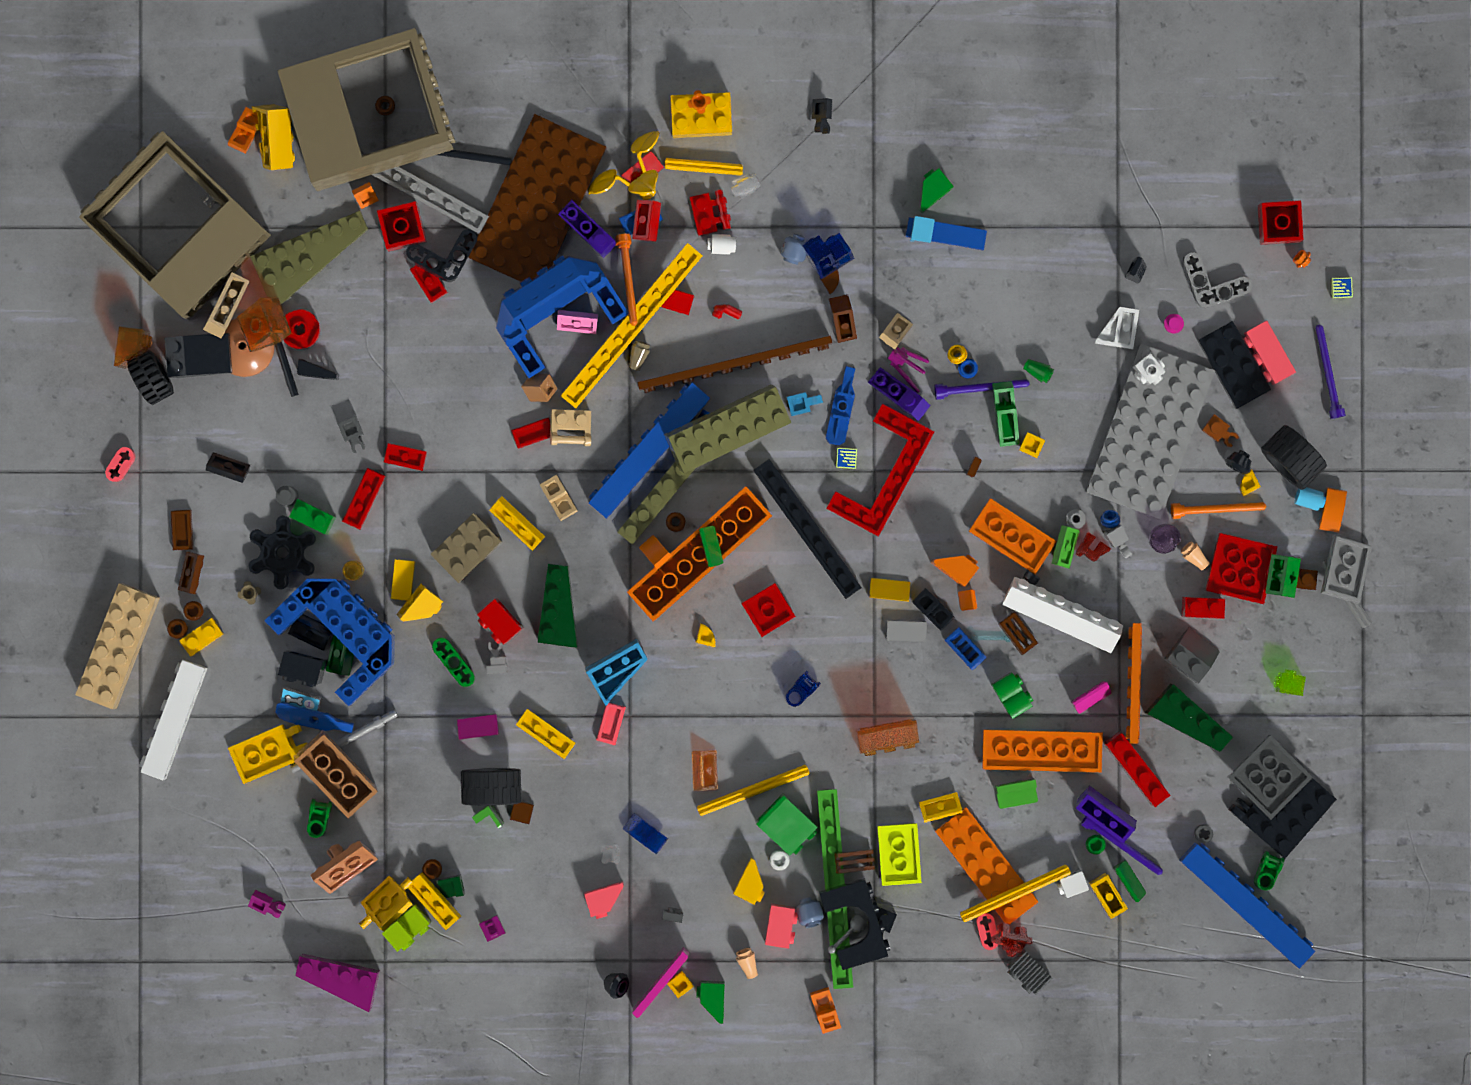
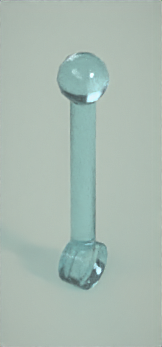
(974, 638)

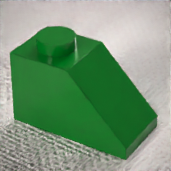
(934, 188)
(712, 998)

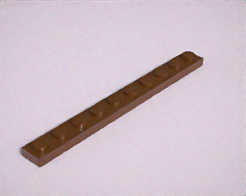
(743, 362)

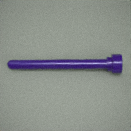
(943, 391)
(1336, 410)
(1089, 824)

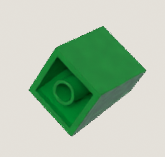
(787, 825)

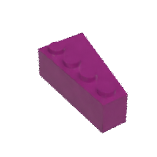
(341, 979)

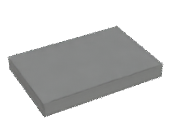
(1346, 569)

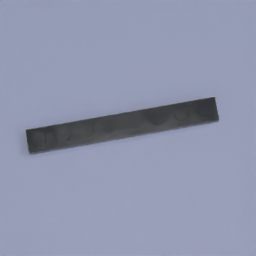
(807, 529)

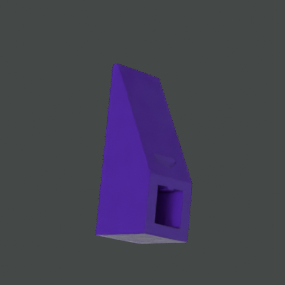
(587, 229)
(899, 394)

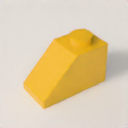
(420, 605)
(750, 884)

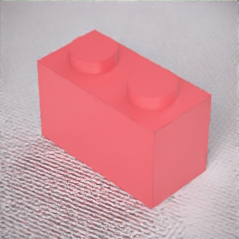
(780, 926)

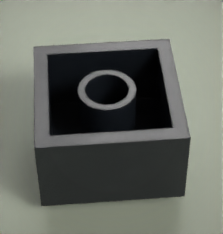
(302, 667)

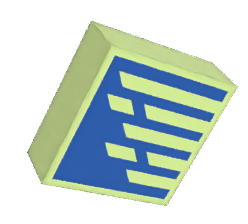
(1341, 288)
(846, 458)

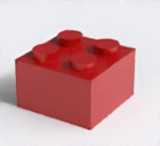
(1280, 222)
(401, 226)
(499, 621)

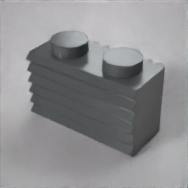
(1029, 972)

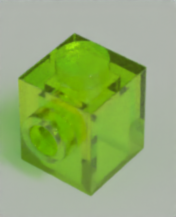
(1289, 683)

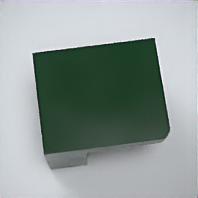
(451, 886)

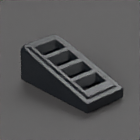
(1136, 270)
(311, 370)

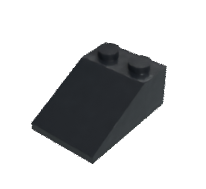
(198, 355)

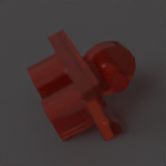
(1011, 942)

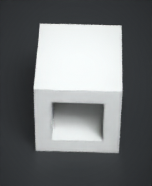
(1072, 884)

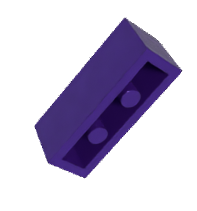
(1106, 814)

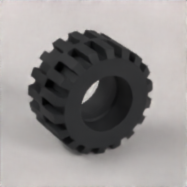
(150, 377)

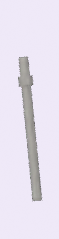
(377, 722)

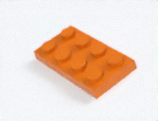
(1012, 536)

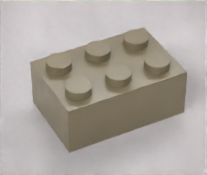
(466, 548)

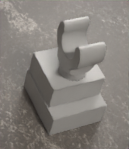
(1118, 537)
(498, 663)

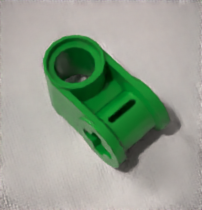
(318, 816)
(1269, 870)

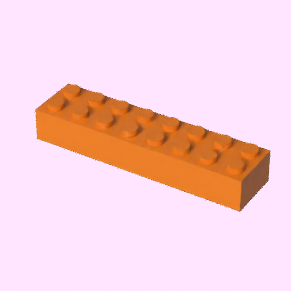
(688, 561)

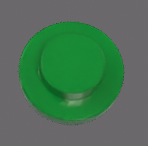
(1095, 844)

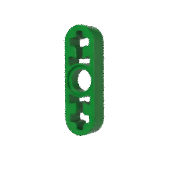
(448, 647)

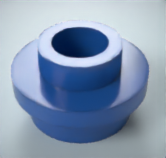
(974, 366)
(1110, 519)

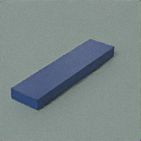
(954, 235)

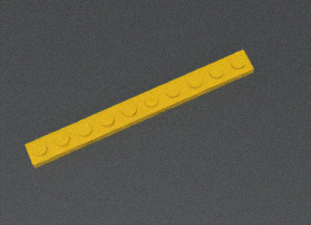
(625, 332)

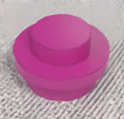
(1173, 323)

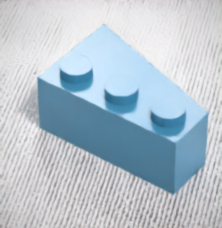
(616, 669)

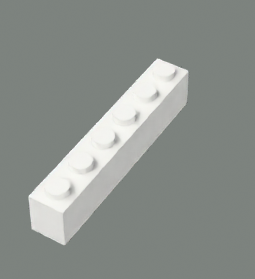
(1063, 614)
(173, 719)

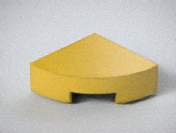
(1249, 483)
(705, 636)

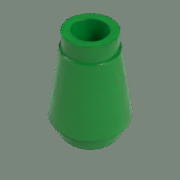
(1039, 370)

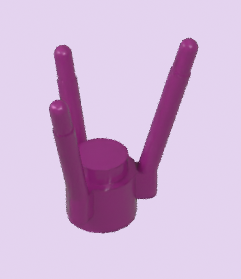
(899, 357)

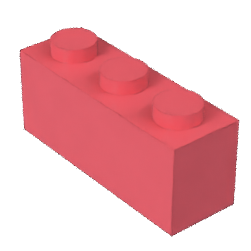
(1268, 353)

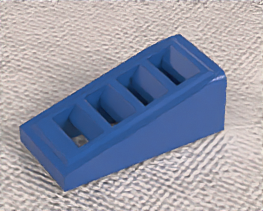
(974, 663)

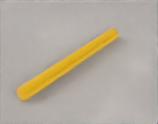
(753, 790)
(1015, 893)

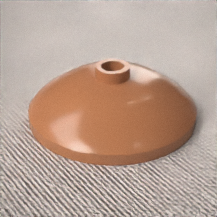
(243, 361)

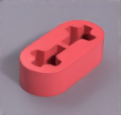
(115, 462)
(982, 932)

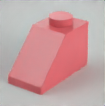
(602, 899)

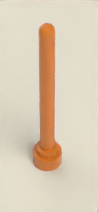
(623, 242)
(1179, 510)

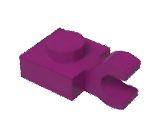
(263, 903)

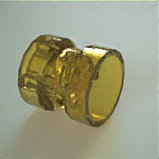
(353, 570)

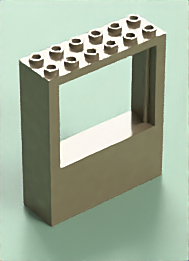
(326, 125)
(210, 252)

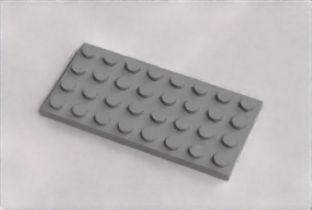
(1150, 434)

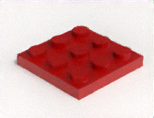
(1240, 568)

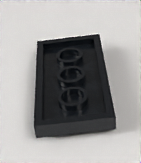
(1234, 365)

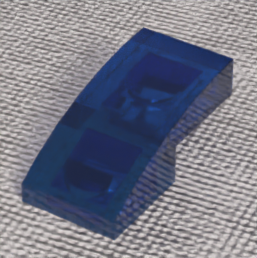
(645, 833)

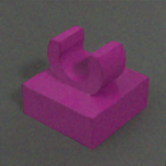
(492, 928)

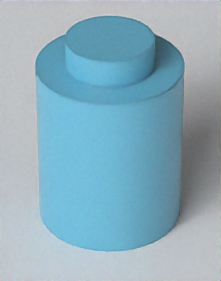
(1310, 498)

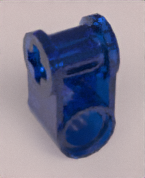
(802, 688)

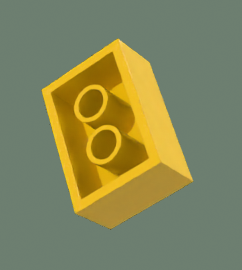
(689, 123)

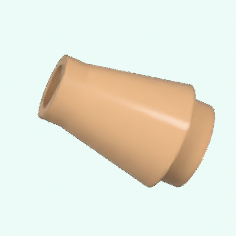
(1194, 555)
(747, 962)

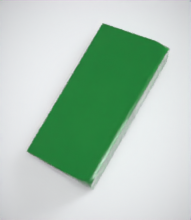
(711, 546)
(339, 658)
(1130, 881)

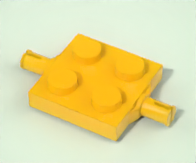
(386, 903)

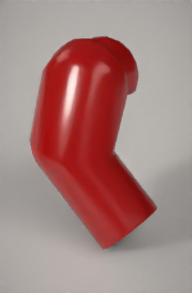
(726, 309)

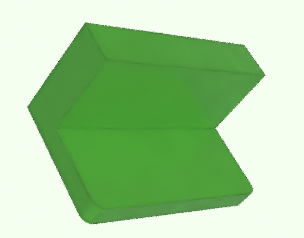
(1016, 793)
(488, 810)

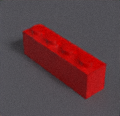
(1136, 769)

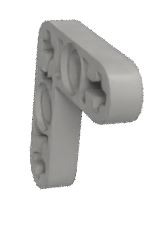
(1206, 288)

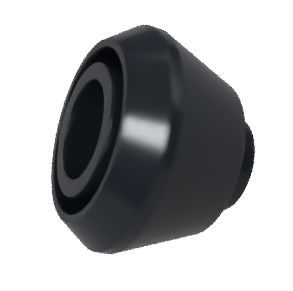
(1239, 462)
(616, 984)

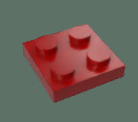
(768, 610)

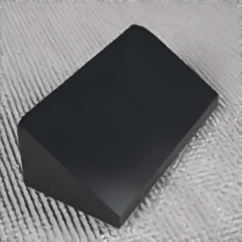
(311, 632)

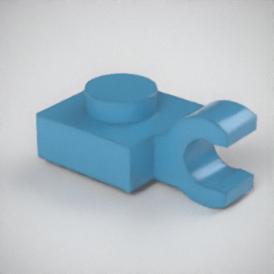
(801, 403)

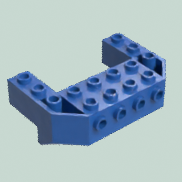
(546, 295)
(349, 622)

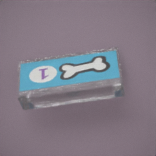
(300, 698)

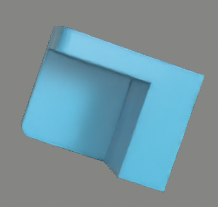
(922, 229)

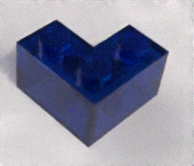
(827, 255)

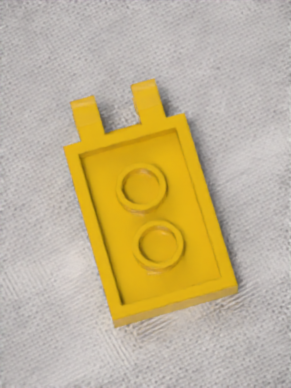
(265, 752)

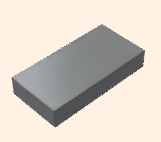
(906, 631)

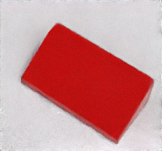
(650, 162)
(646, 220)
(679, 302)

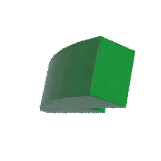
(1005, 413)

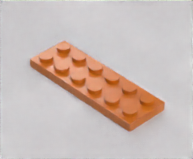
(1134, 690)
(1042, 750)
(984, 863)

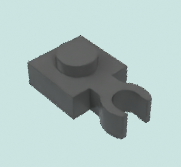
(352, 431)

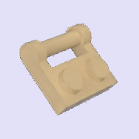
(570, 420)

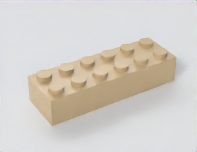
(117, 646)

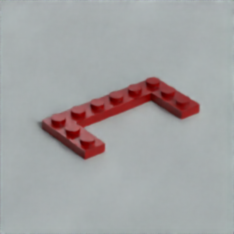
(917, 440)

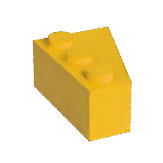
(276, 136)

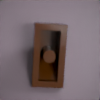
(843, 318)

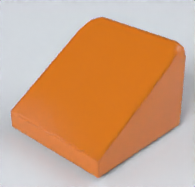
(967, 600)

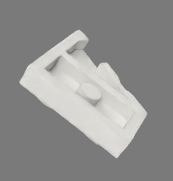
(1120, 329)

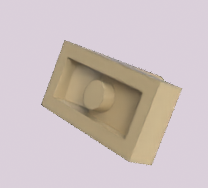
(896, 331)

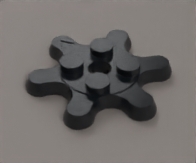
(271, 561)

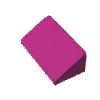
(1091, 697)
(477, 726)

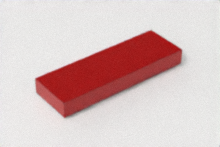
(363, 498)

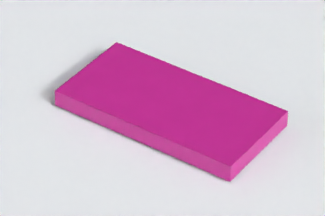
(660, 983)

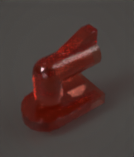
(1094, 554)

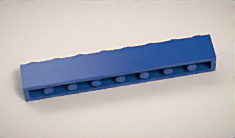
(649, 450)
(1249, 907)

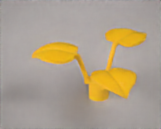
(644, 184)

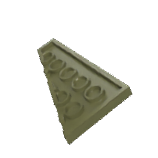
(296, 261)

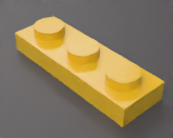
(517, 523)
(545, 733)
(434, 901)

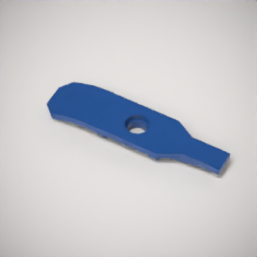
(840, 418)
(302, 717)

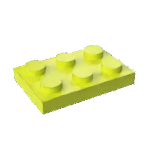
(899, 854)

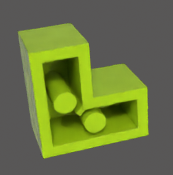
(405, 928)

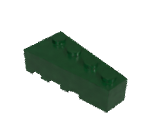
(557, 614)
(1187, 717)

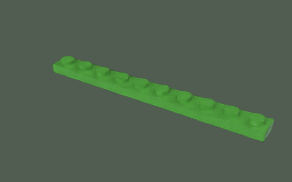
(830, 845)

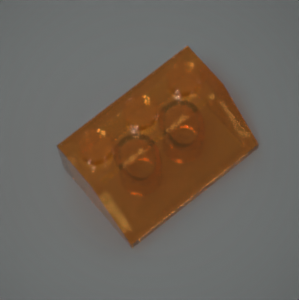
(887, 736)

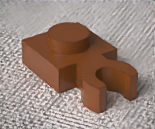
(1217, 429)

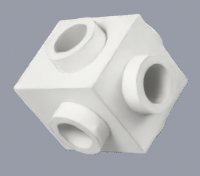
(1142, 370)

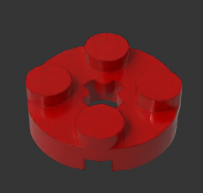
(311, 327)

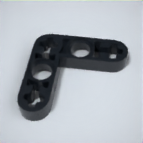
(443, 264)

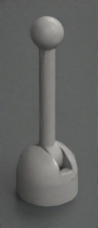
(857, 925)

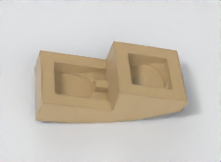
(558, 498)

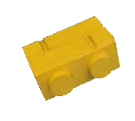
(1108, 895)

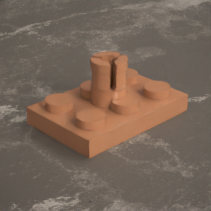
(343, 865)

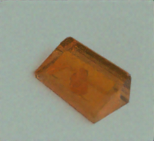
(705, 770)

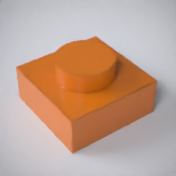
(365, 195)

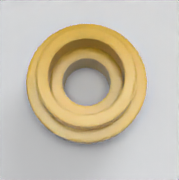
(953, 351)

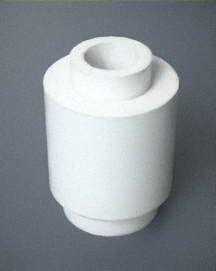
(721, 244)

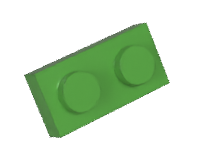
(1065, 546)

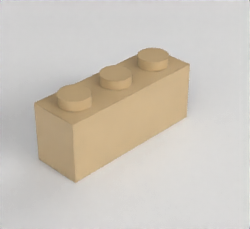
(226, 305)

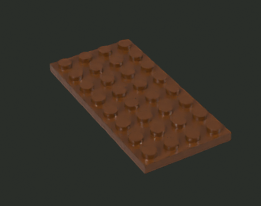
(543, 178)

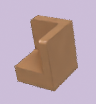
(539, 388)

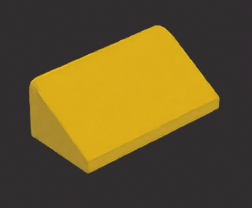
(889, 589)

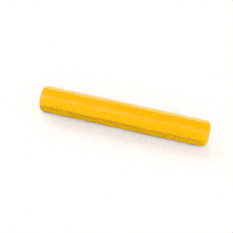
(703, 166)

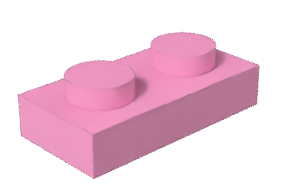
(577, 321)

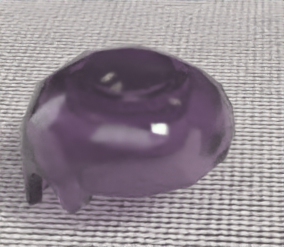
(1164, 538)

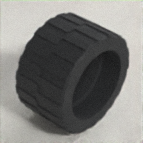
(1293, 457)
(491, 786)

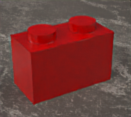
(1203, 607)

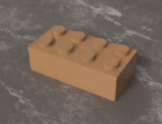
(335, 774)

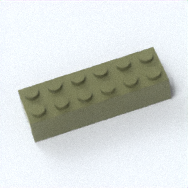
(727, 428)

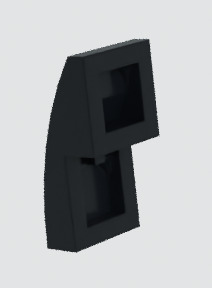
(933, 609)

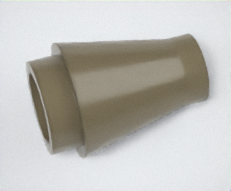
(639, 353)

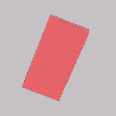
(611, 723)

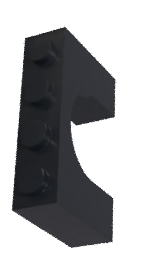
(872, 946)

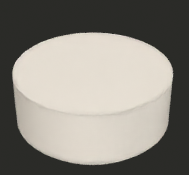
(779, 860)

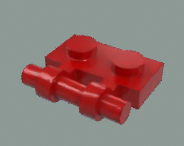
(704, 214)

